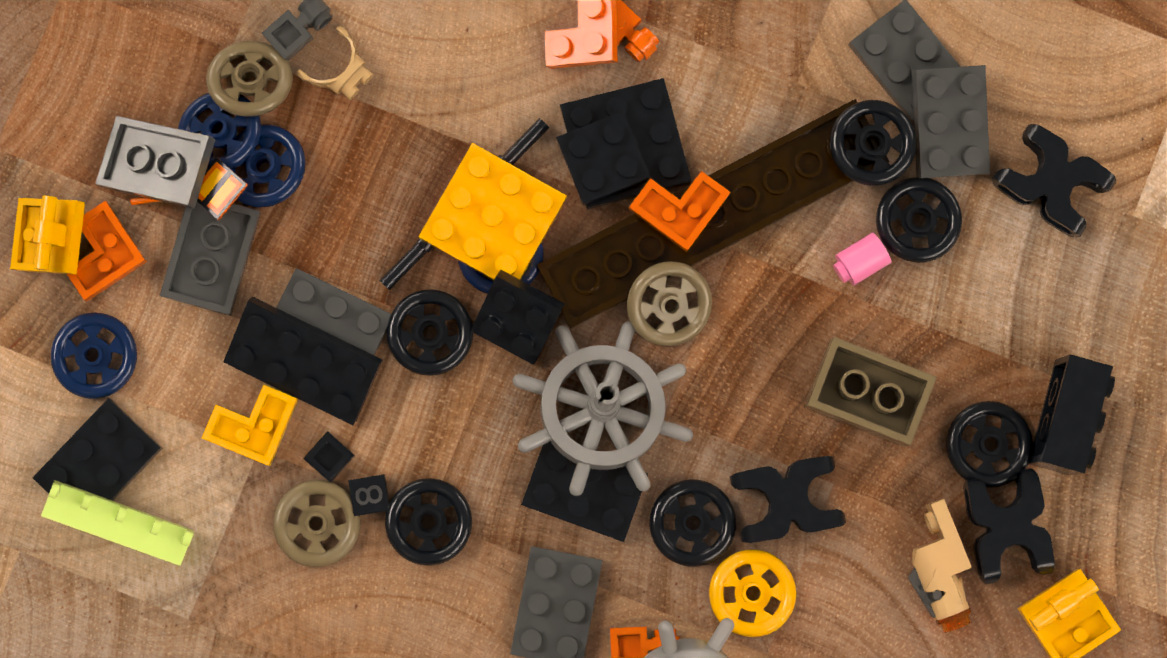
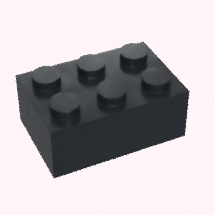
(1072, 415)

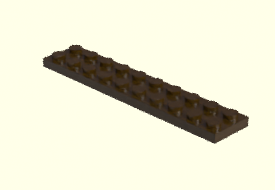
(762, 189)

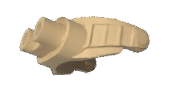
(348, 80)

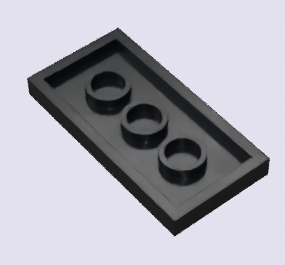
(302, 360)

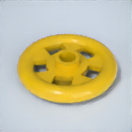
(783, 591)

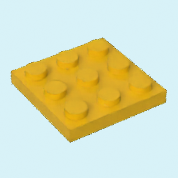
(492, 215)

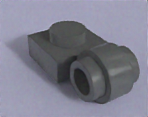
(290, 34)

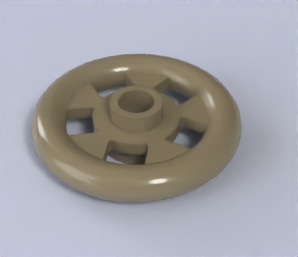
(253, 53)
(655, 277)
(286, 532)

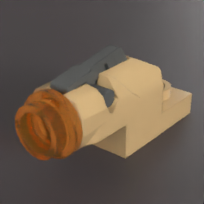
(936, 570)

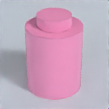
(861, 259)

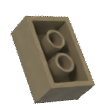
(870, 392)

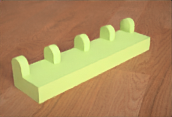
(117, 523)

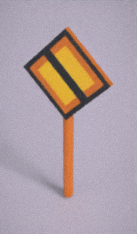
(217, 192)

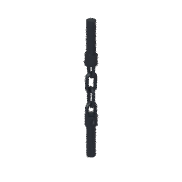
(511, 156)

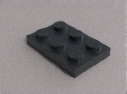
(101, 454)
(603, 506)

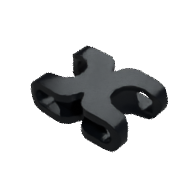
(1054, 180)
(787, 499)
(1008, 526)

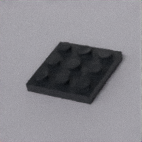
(653, 127)

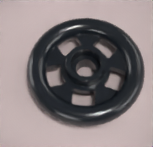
(848, 159)
(937, 243)
(414, 306)
(1011, 422)
(446, 497)
(668, 503)

